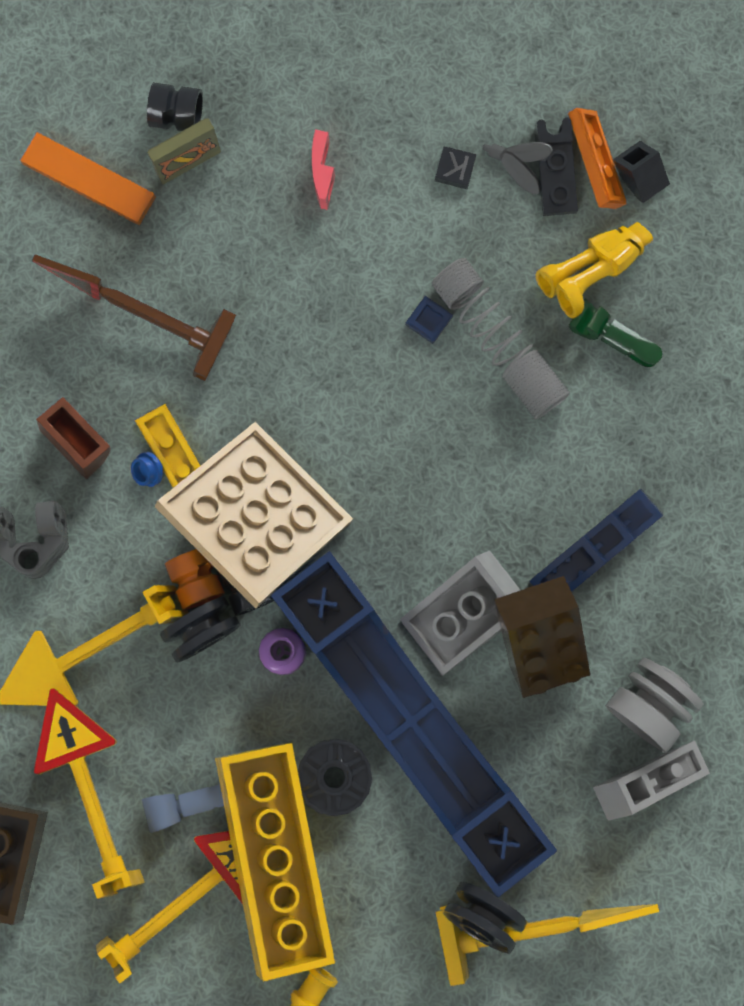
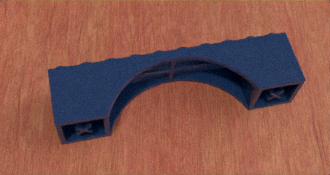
(414, 724)

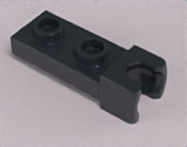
(557, 170)

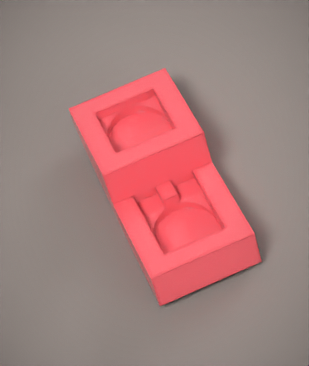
(322, 174)

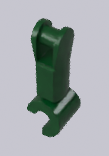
(595, 322)

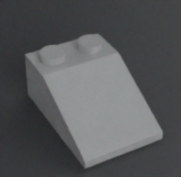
(460, 612)

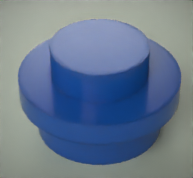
(147, 469)

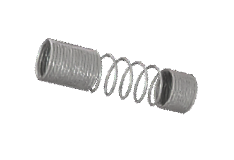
(528, 376)

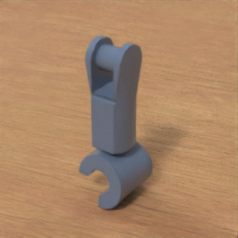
(165, 810)

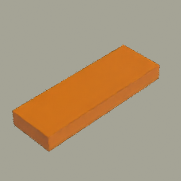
(597, 158)

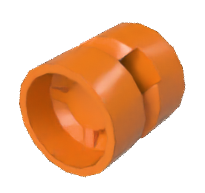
(194, 579)

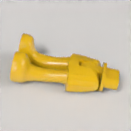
(611, 255)

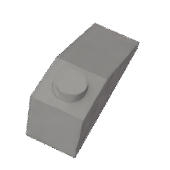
(650, 781)

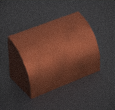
(73, 437)

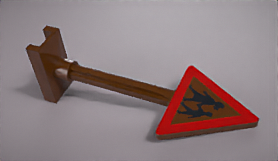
(207, 342)

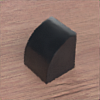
(642, 171)

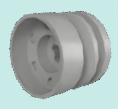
(655, 704)

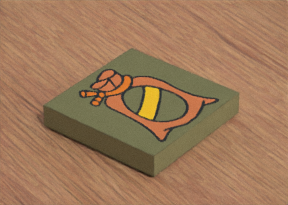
(184, 151)

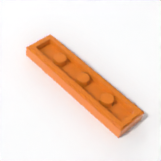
(88, 178)

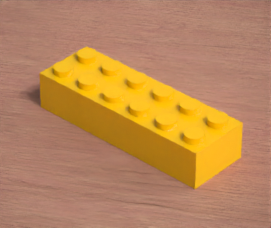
(274, 861)

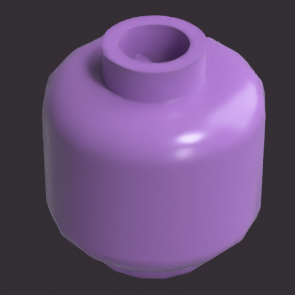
(278, 639)

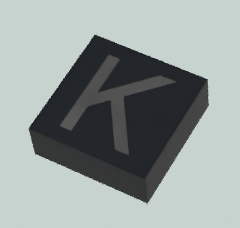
(455, 167)

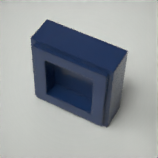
(429, 319)

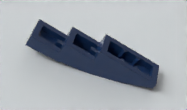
(602, 542)

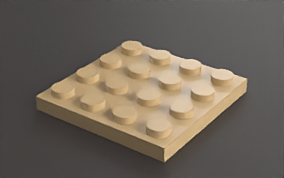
(254, 514)

